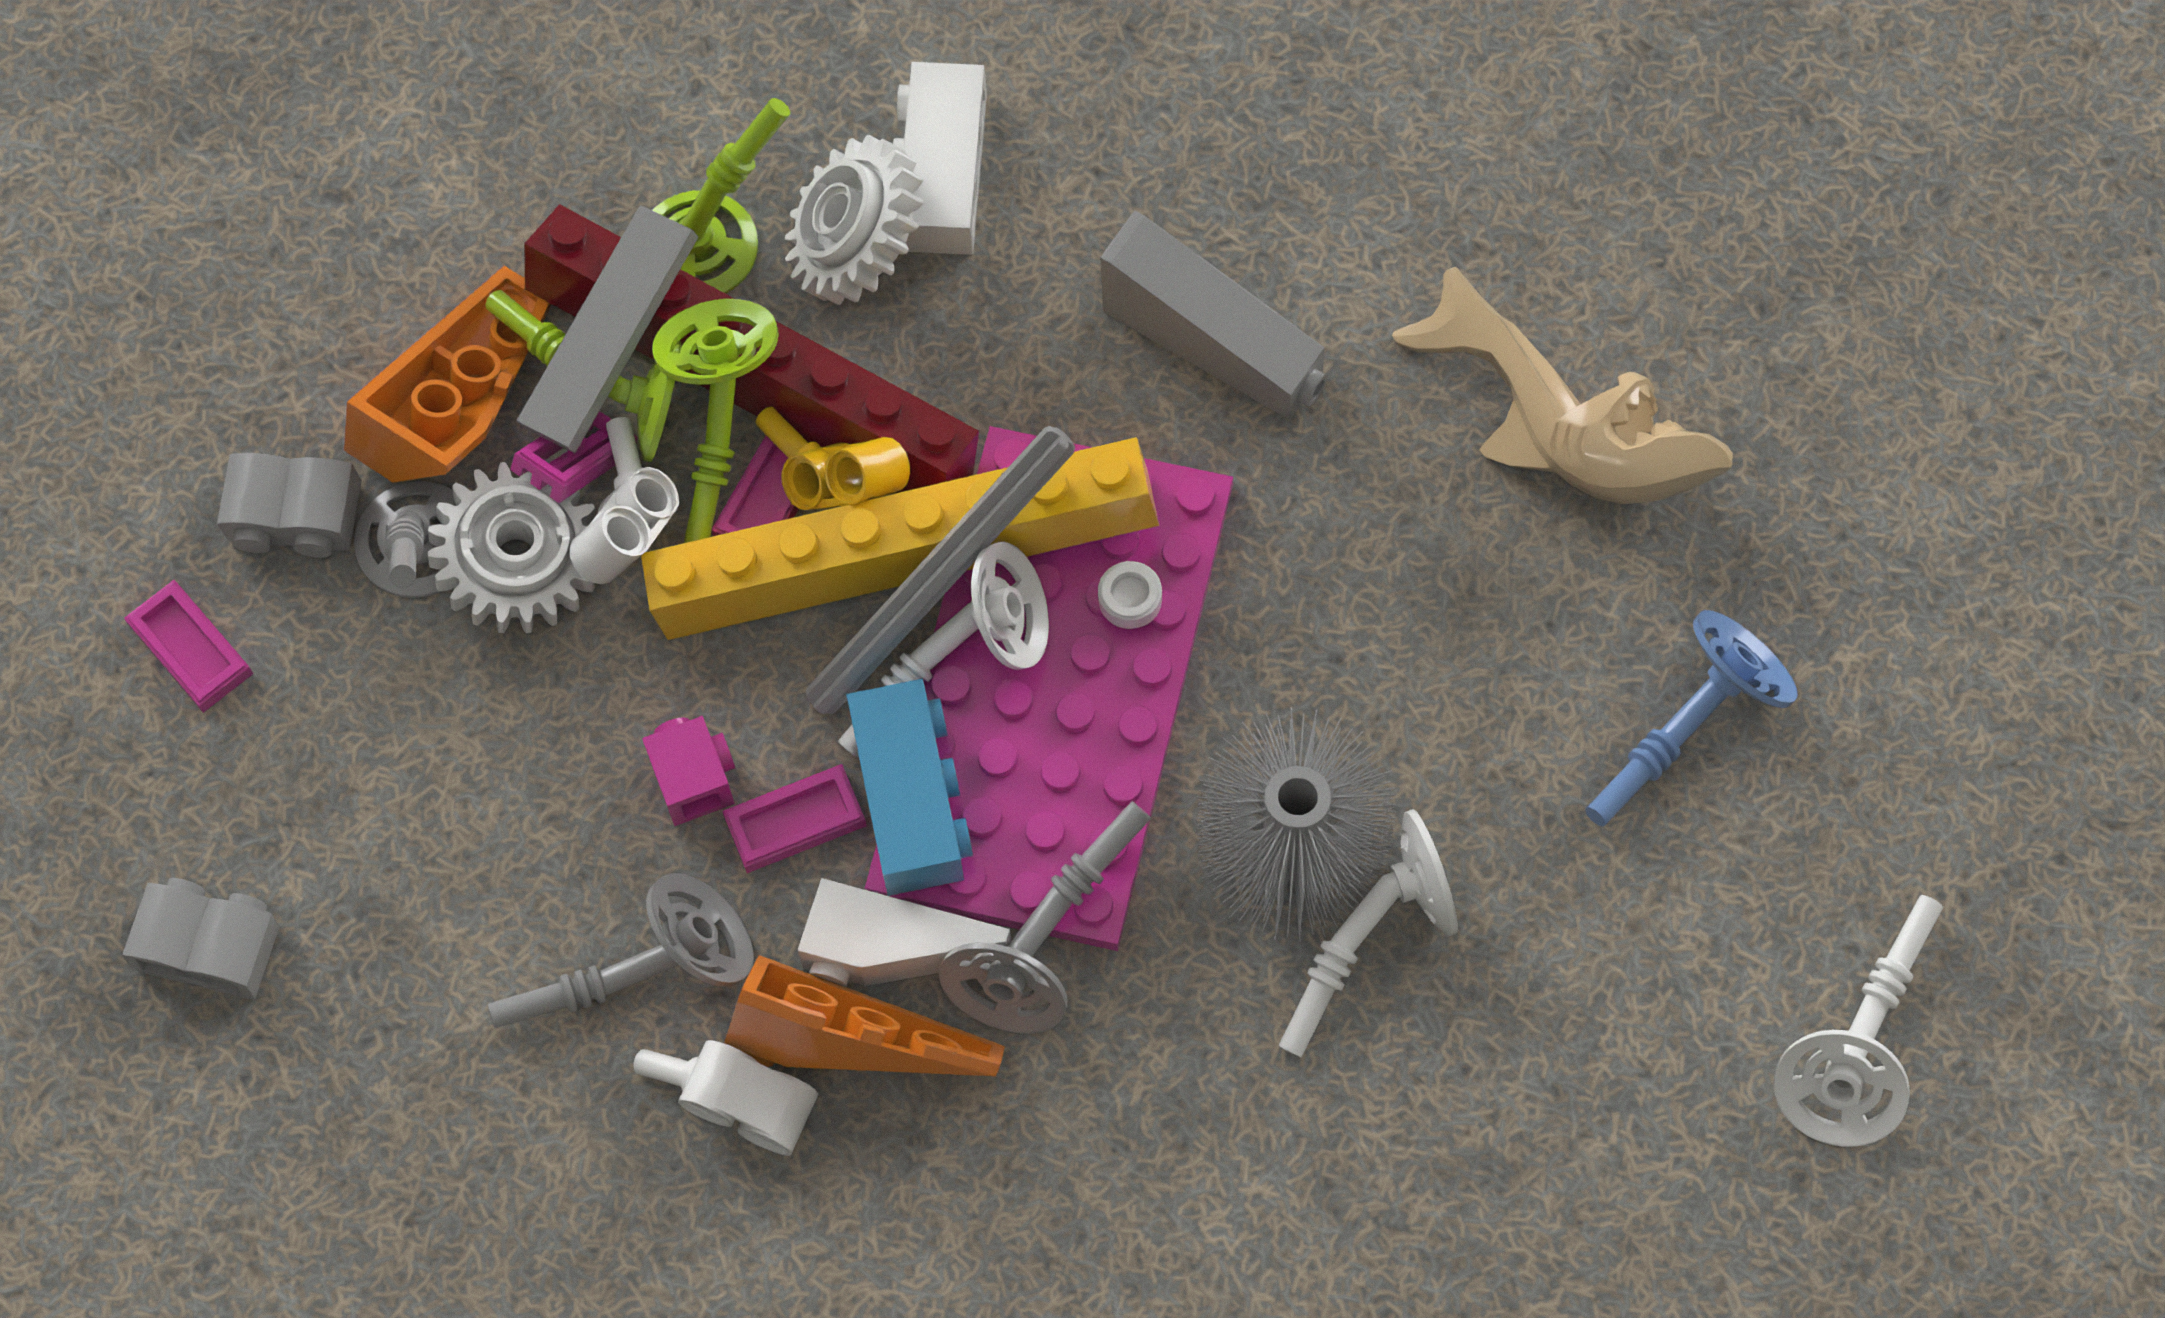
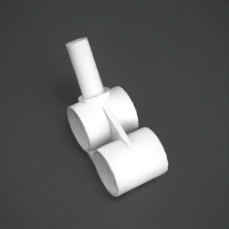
(628, 516)
(733, 1086)

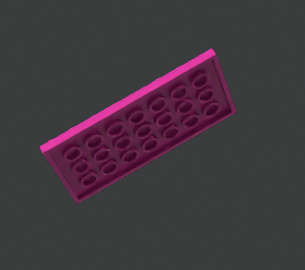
(1084, 731)

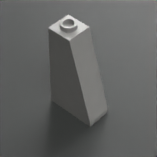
(1208, 318)

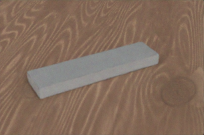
(607, 329)

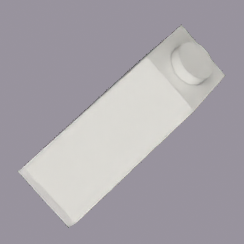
(881, 938)

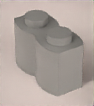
(289, 503)
(202, 938)

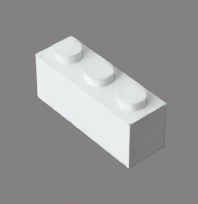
(945, 137)

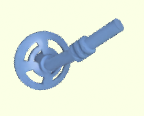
(1740, 663)

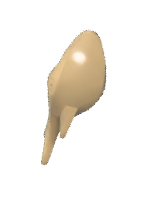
(1591, 445)

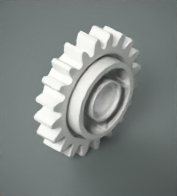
(854, 220)
(502, 582)

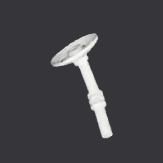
(992, 612)
(1416, 877)
(1846, 1053)

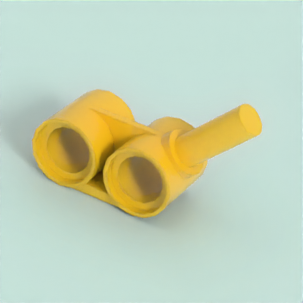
(834, 473)

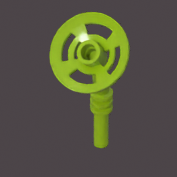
(724, 177)
(720, 367)
(640, 395)

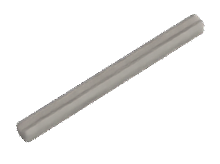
(940, 569)

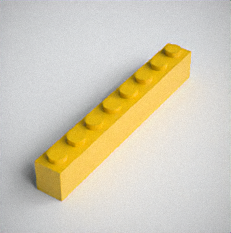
(883, 541)

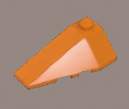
(442, 390)
(823, 1025)

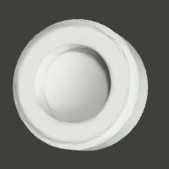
(1130, 594)

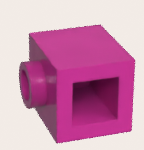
(690, 768)

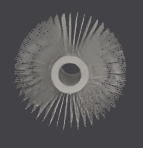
(1295, 824)

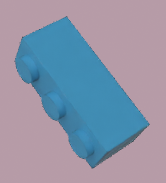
(909, 786)

